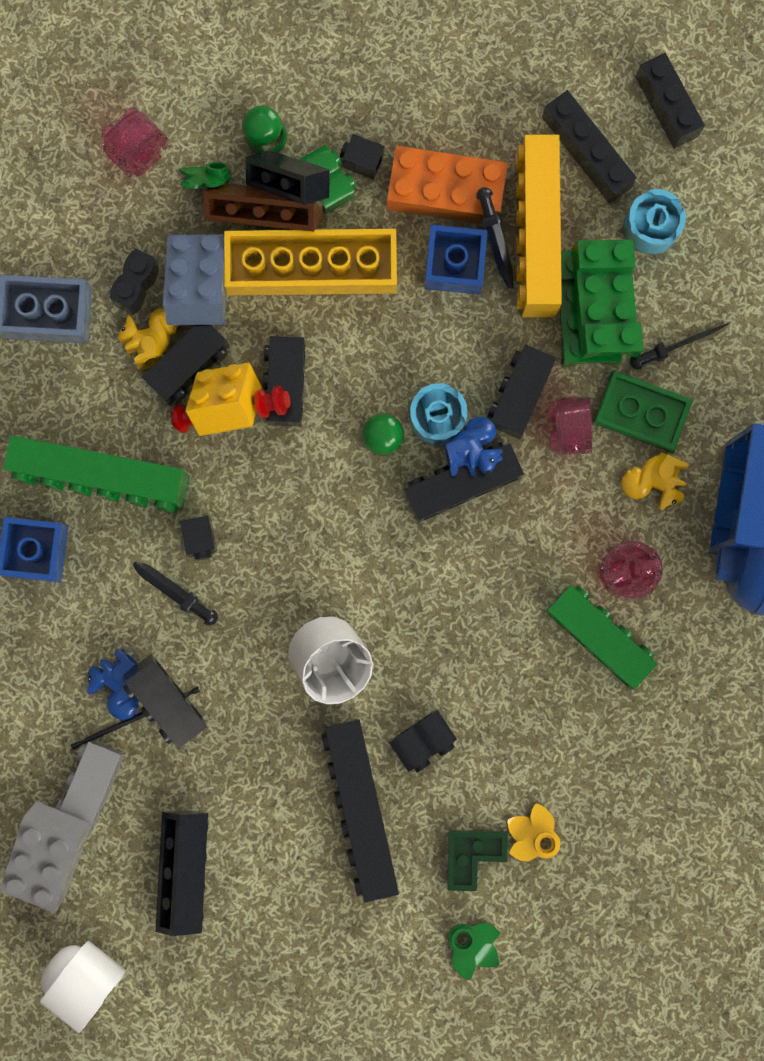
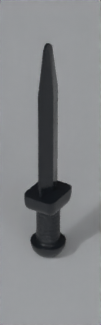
(492, 220)
(660, 352)
(188, 601)

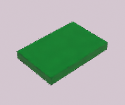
(643, 411)

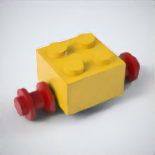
(227, 401)

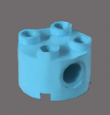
(654, 221)
(438, 414)

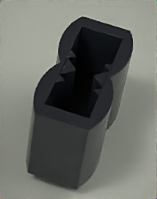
(138, 275)
(422, 741)

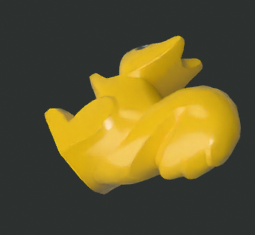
(150, 342)
(658, 473)

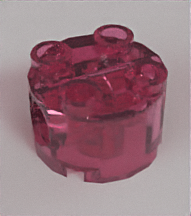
(134, 142)
(573, 425)
(631, 570)

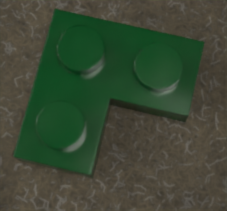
(465, 851)

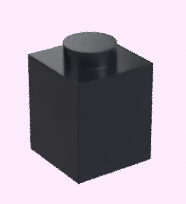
(362, 156)
(199, 537)

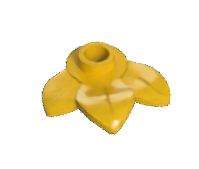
(529, 833)

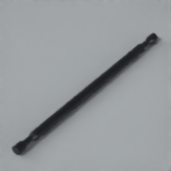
(121, 724)

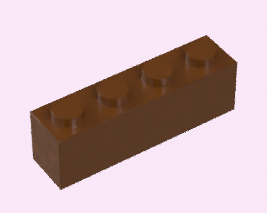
(257, 207)

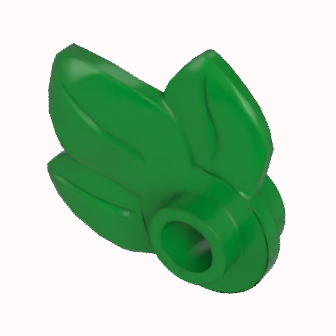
(211, 176)
(477, 949)

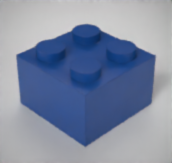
(456, 259)
(32, 549)

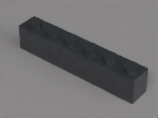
(361, 810)

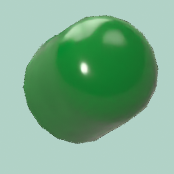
(261, 127)
(382, 434)

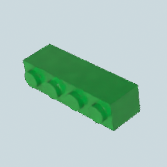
(601, 637)

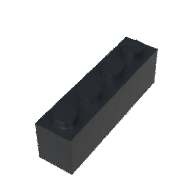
(588, 146)
(445, 492)
(181, 873)

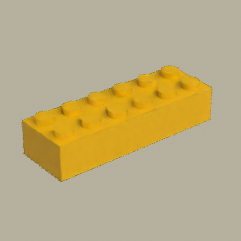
(540, 226)
(310, 262)

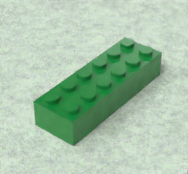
(96, 472)

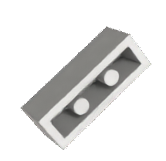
(91, 782)

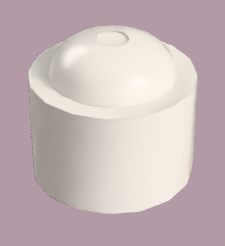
(330, 660)
(78, 983)

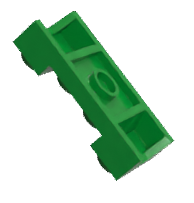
(606, 298)
(569, 322)

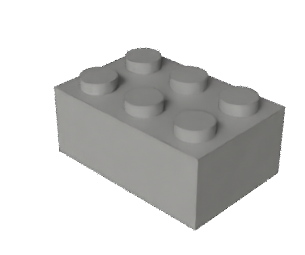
(45, 856)

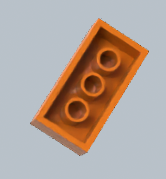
(443, 184)

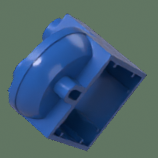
(740, 520)

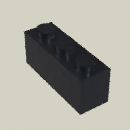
(669, 100)
(287, 177)
(179, 366)
(286, 370)
(521, 391)
(163, 701)

